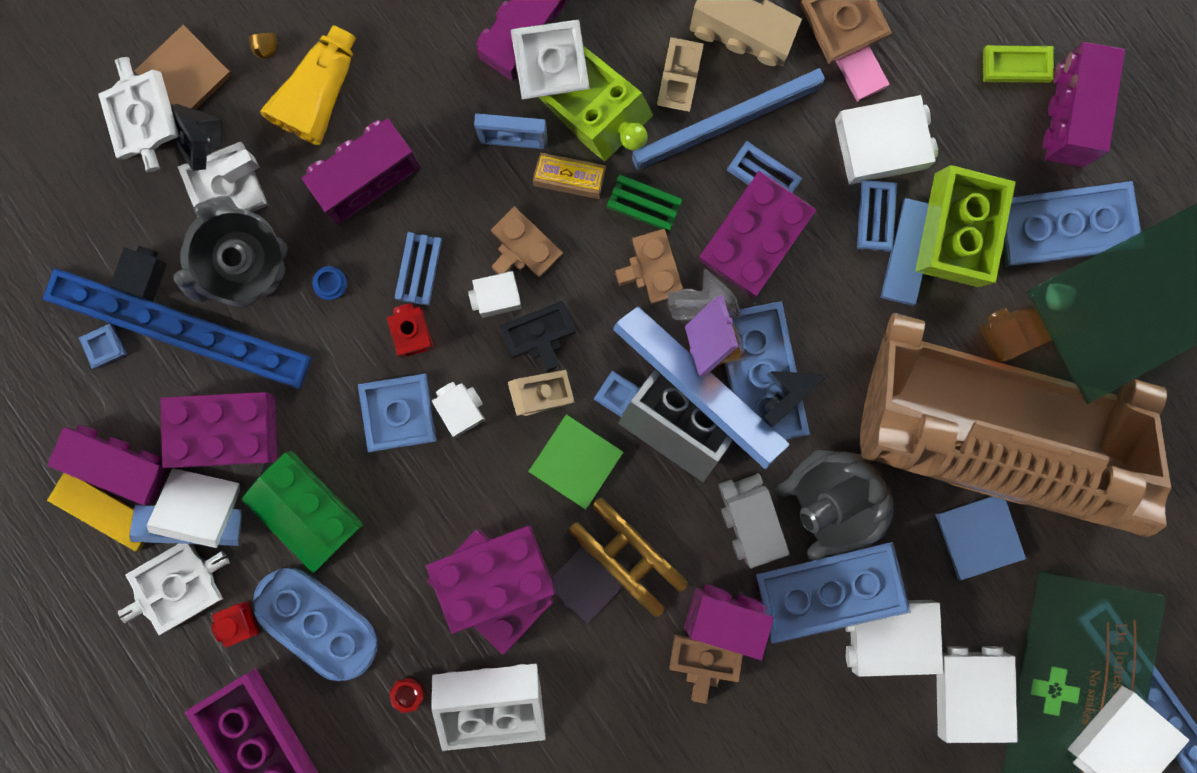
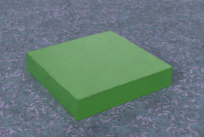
(576, 462)

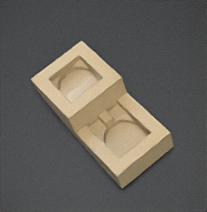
(680, 74)

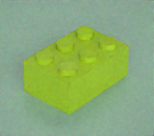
(965, 226)

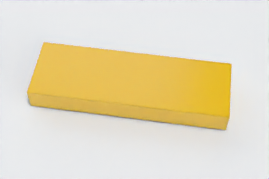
(95, 508)

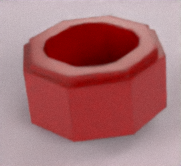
(407, 695)

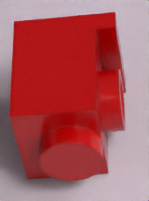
(416, 342)
(234, 624)

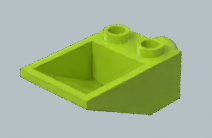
(606, 113)

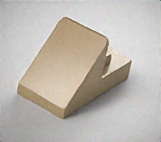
(540, 392)

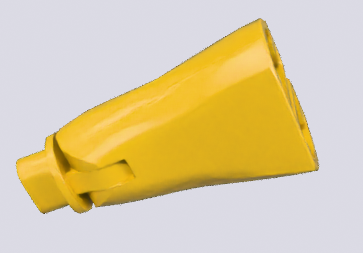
(311, 91)

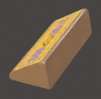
(569, 175)

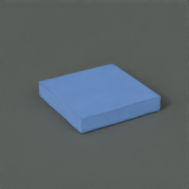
(511, 131)
(397, 413)
(980, 536)

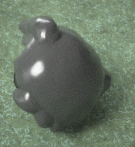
(229, 255)
(841, 501)

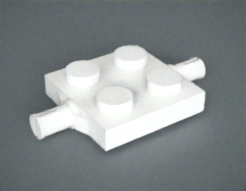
(138, 114)
(173, 587)

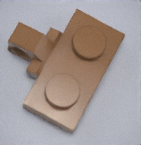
(523, 245)
(652, 267)
(704, 665)

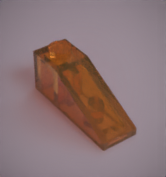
(1014, 333)

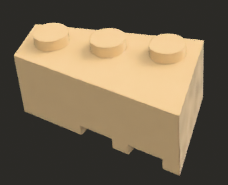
(747, 27)

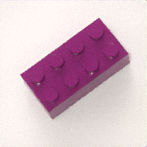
(248, 730)

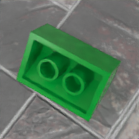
(301, 511)

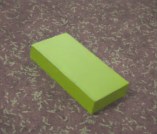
(1018, 64)

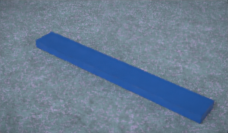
(177, 328)

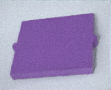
(711, 336)

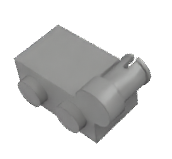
(754, 521)

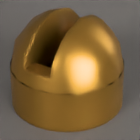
(263, 45)

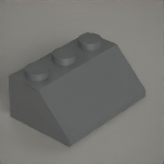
(675, 426)

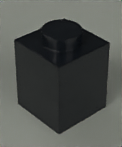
(139, 272)

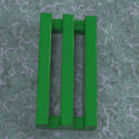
(647, 190)

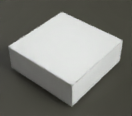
(237, 166)

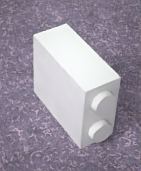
(886, 139)
(898, 644)
(977, 696)
(1127, 738)

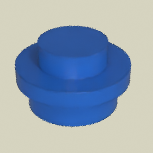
(329, 283)

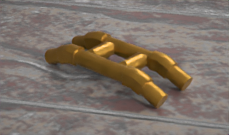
(631, 579)

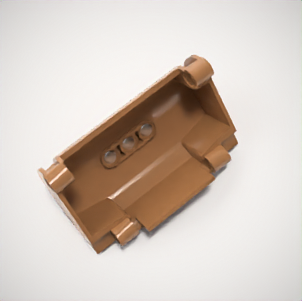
(1016, 432)

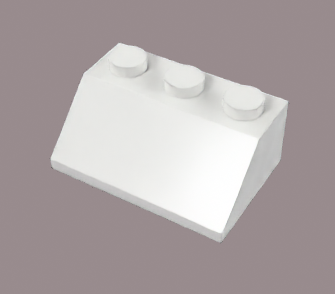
(488, 707)

